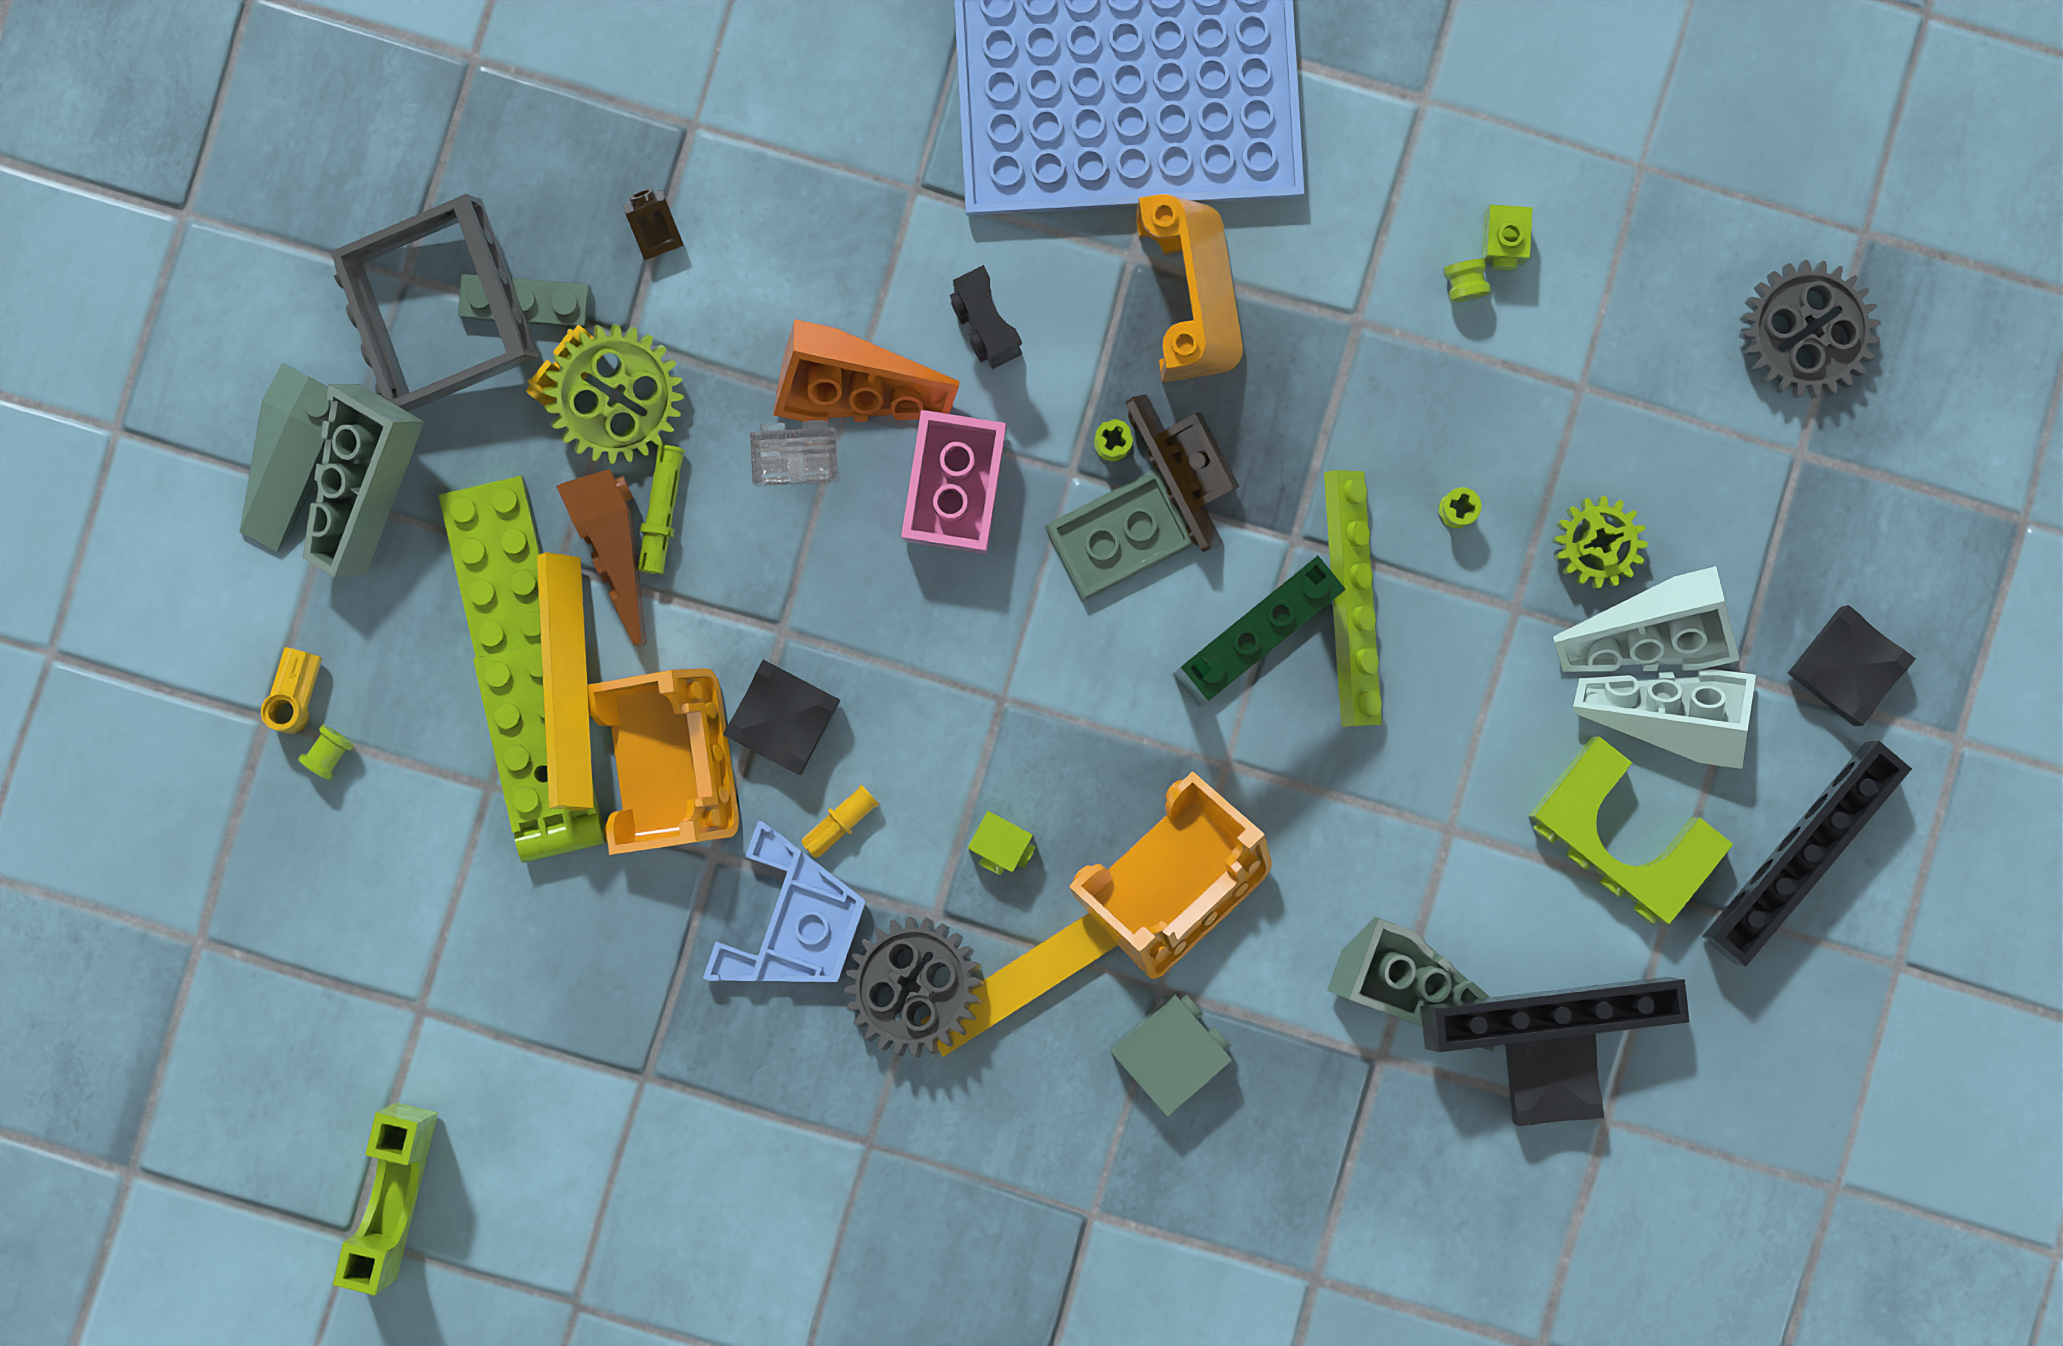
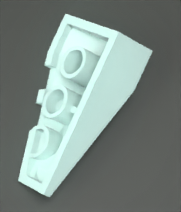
(1689, 716)

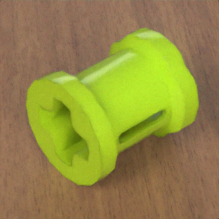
(1108, 428)
(1471, 502)
(326, 752)

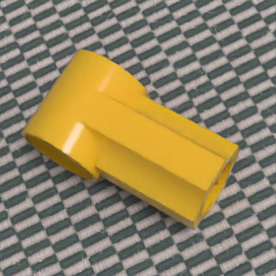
(292, 685)

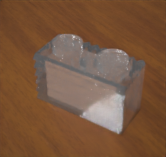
(794, 455)

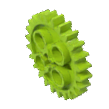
(633, 361)

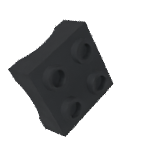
(991, 335)
(1851, 666)
(781, 717)
(1554, 1080)

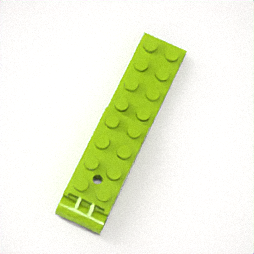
(498, 582)

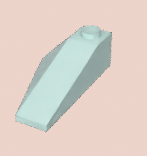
(1668, 624)

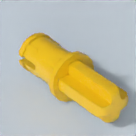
(839, 822)

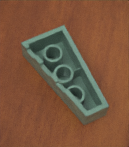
(358, 478)

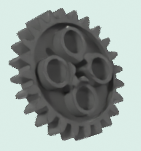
(1830, 360)
(881, 970)

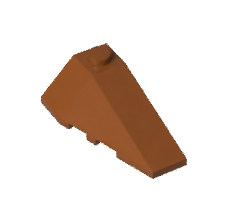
(605, 520)

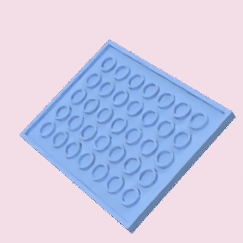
(1126, 102)

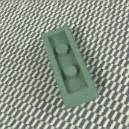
(541, 301)

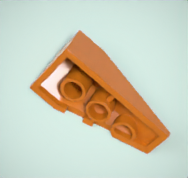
(844, 376)

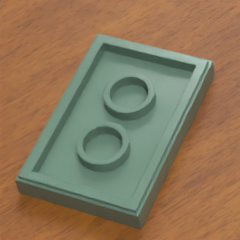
(1119, 534)

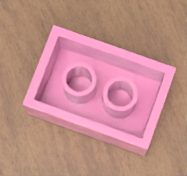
(954, 482)

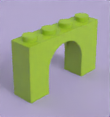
(1570, 816)
(401, 1144)

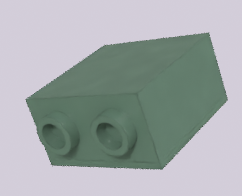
(1172, 1052)

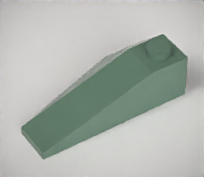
(284, 456)
(1398, 973)

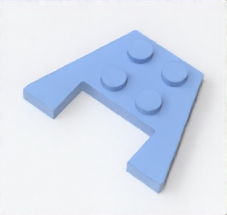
(808, 926)

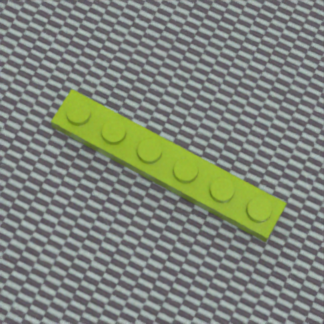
(1354, 607)

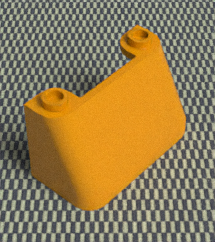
(1213, 339)
(668, 759)
(1176, 877)

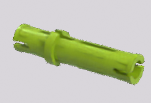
(659, 517)

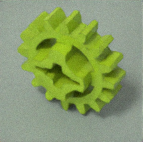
(1595, 525)

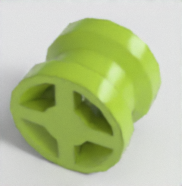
(1467, 280)

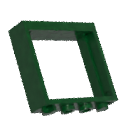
(1259, 631)

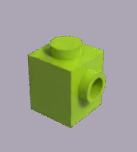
(1507, 236)
(1001, 844)

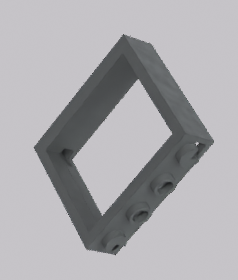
(495, 280)

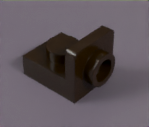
(652, 223)

